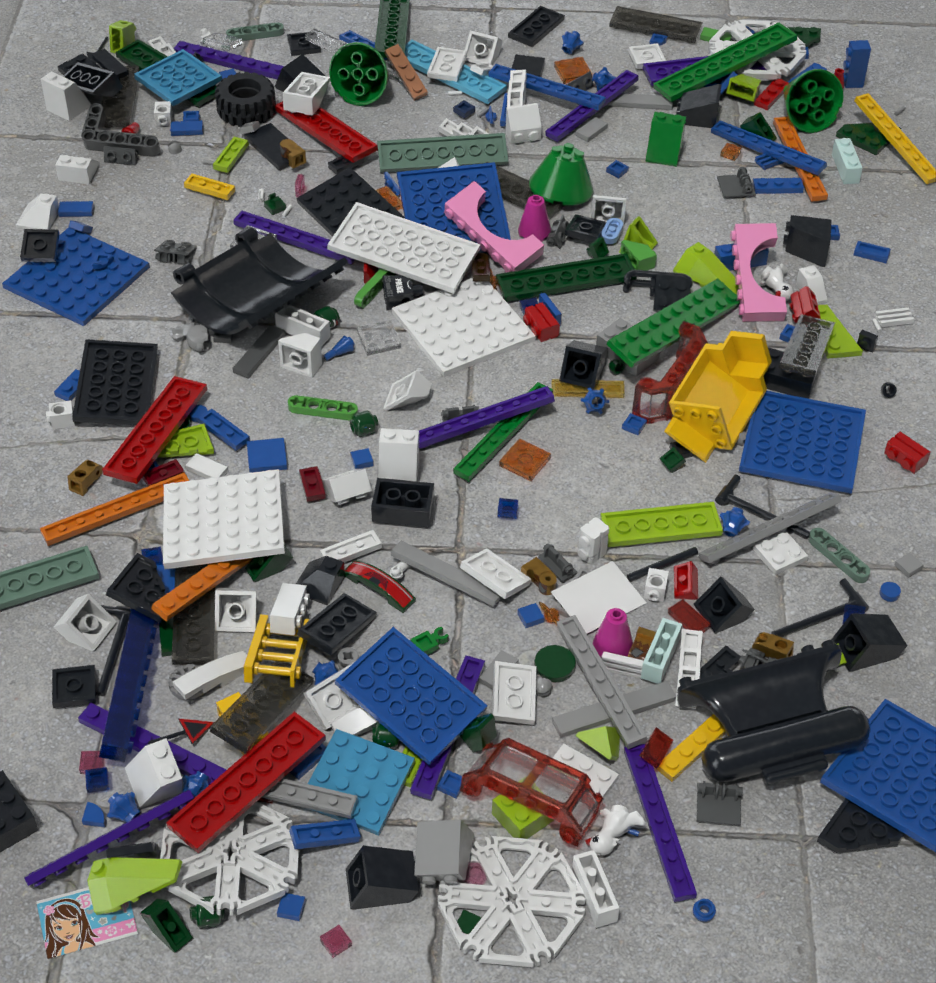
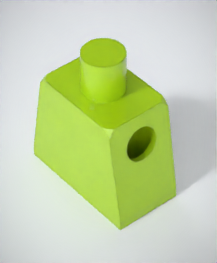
(121, 34)
(746, 87)

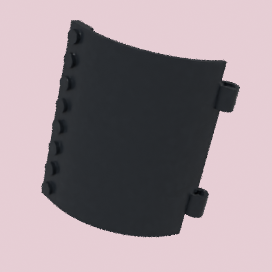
(246, 283)

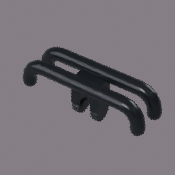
(646, 283)

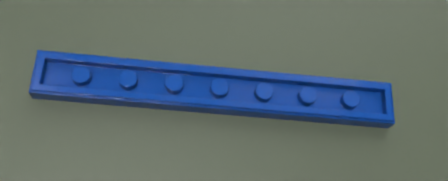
(552, 88)
(769, 147)

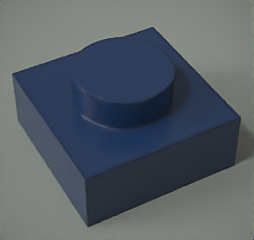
(464, 109)

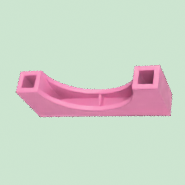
(510, 254)
(754, 301)

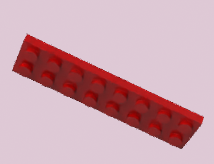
(332, 133)
(154, 430)
(245, 782)

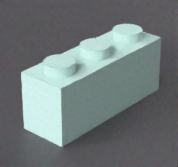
(847, 161)
(661, 651)

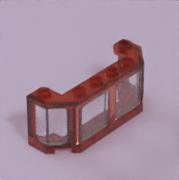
(653, 396)
(538, 784)

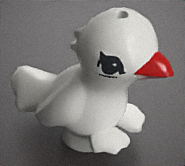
(775, 280)
(615, 824)

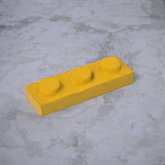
(209, 186)

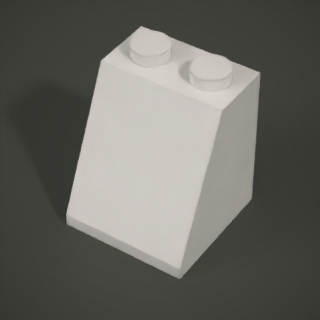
(63, 96)
(398, 454)
(154, 774)

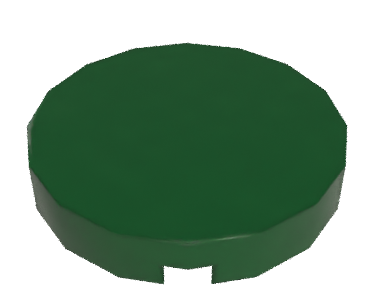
(555, 663)

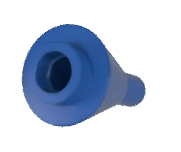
(343, 346)

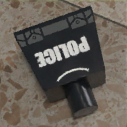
(399, 290)

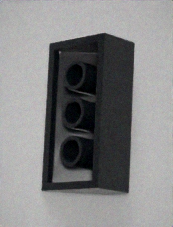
(94, 80)

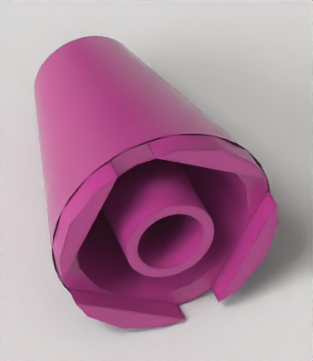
(535, 219)
(614, 634)

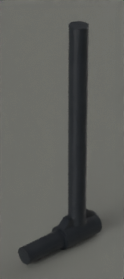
(727, 495)
(854, 599)
(123, 615)

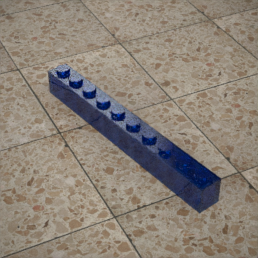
(127, 686)

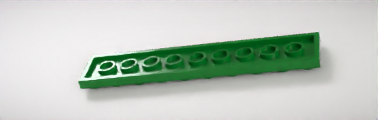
(725, 61)
(662, 328)

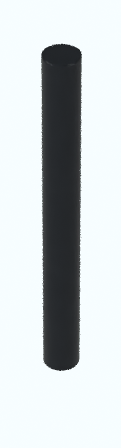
(663, 563)

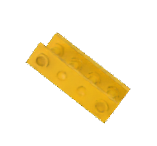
(256, 653)

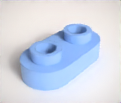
(612, 230)

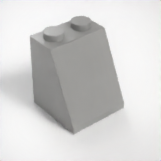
(442, 851)

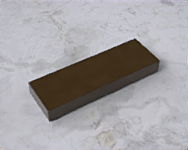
(481, 268)

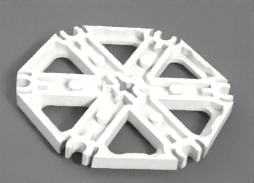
(774, 66)
(247, 853)
(528, 902)

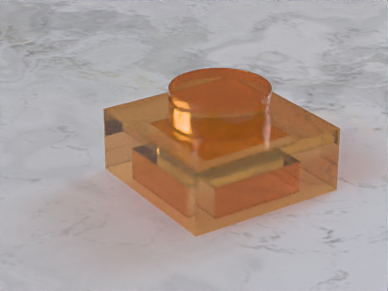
(731, 151)

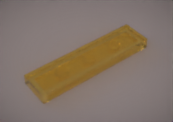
(612, 389)

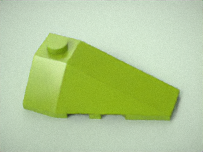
(704, 267)
(119, 880)

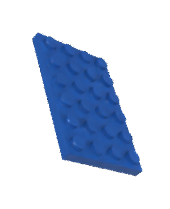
(411, 695)

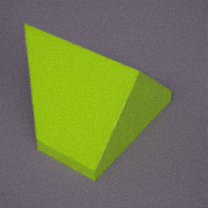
(639, 233)
(602, 739)

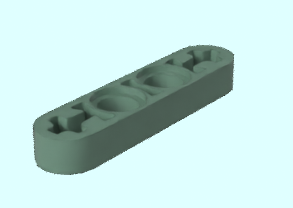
(257, 31)
(842, 553)

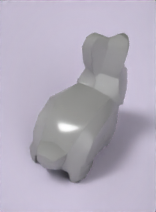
(196, 336)

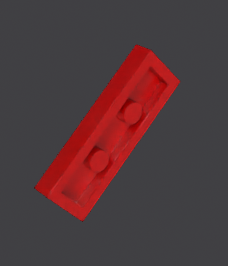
(771, 94)

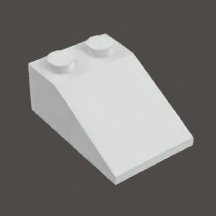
(305, 93)

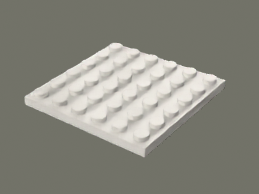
(463, 326)
(222, 519)

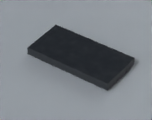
(536, 26)
(267, 142)
(337, 623)

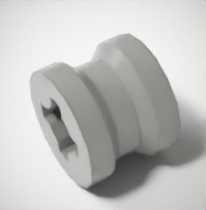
(346, 657)

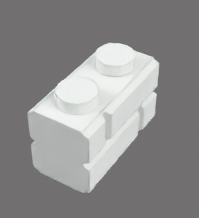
(593, 540)

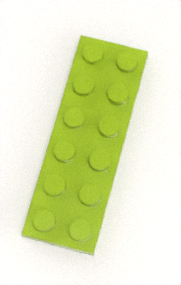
(662, 524)

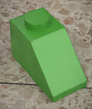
(640, 255)

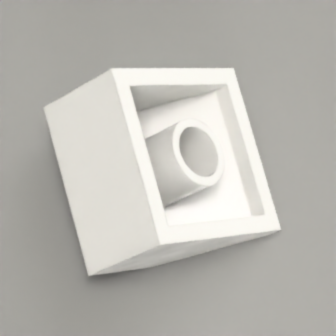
(523, 123)
(76, 169)
(608, 207)
(301, 354)
(347, 485)
(85, 623)

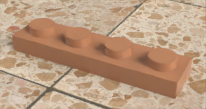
(406, 72)

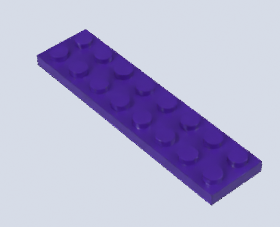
(658, 70)

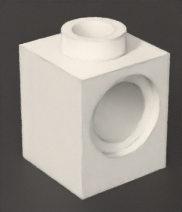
(163, 113)
(60, 414)
(656, 585)

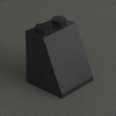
(293, 69)
(700, 106)
(808, 238)
(583, 364)
(868, 640)
(381, 877)

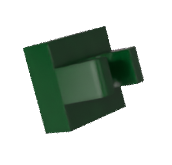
(274, 204)
(598, 248)

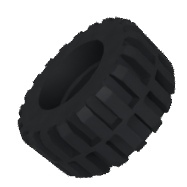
(245, 98)

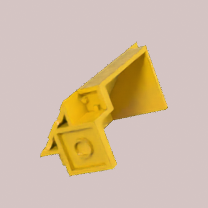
(719, 394)

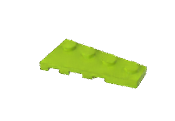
(841, 342)
(188, 442)

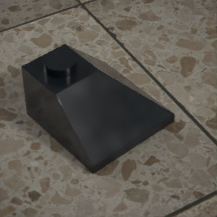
(322, 578)
(723, 606)

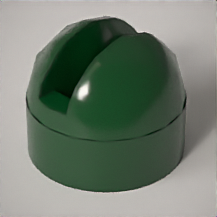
(616, 366)

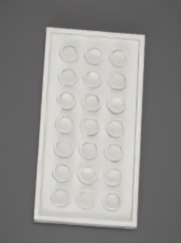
(404, 247)

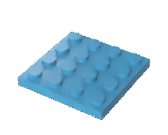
(178, 77)
(366, 771)

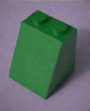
(665, 139)

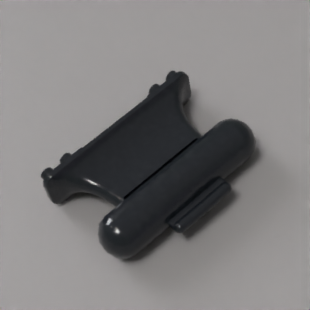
(775, 717)

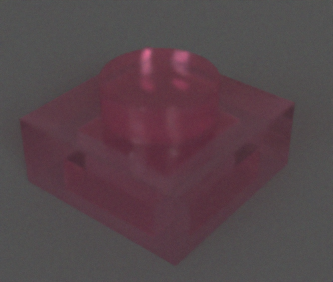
(335, 941)

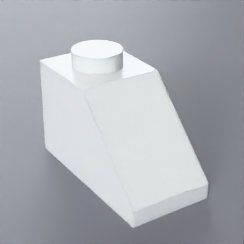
(811, 277)

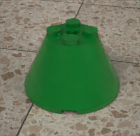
(358, 73)
(813, 100)
(563, 176)

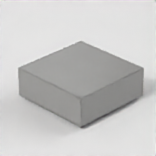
(249, 127)
(908, 565)

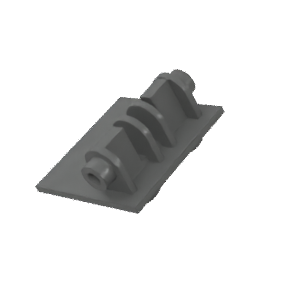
(736, 185)
(177, 251)
(751, 657)
(719, 803)

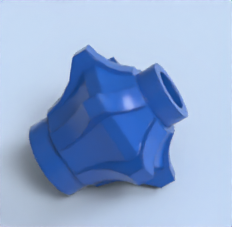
(571, 42)
(602, 78)
(601, 400)
(733, 521)
(323, 671)
(195, 783)
(123, 807)

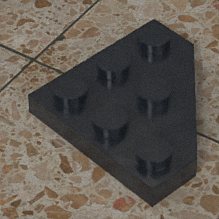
(138, 586)
(857, 829)

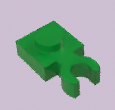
(430, 642)

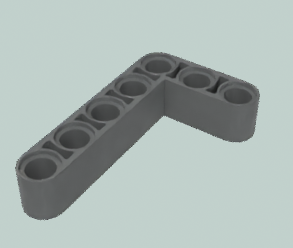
(96, 138)

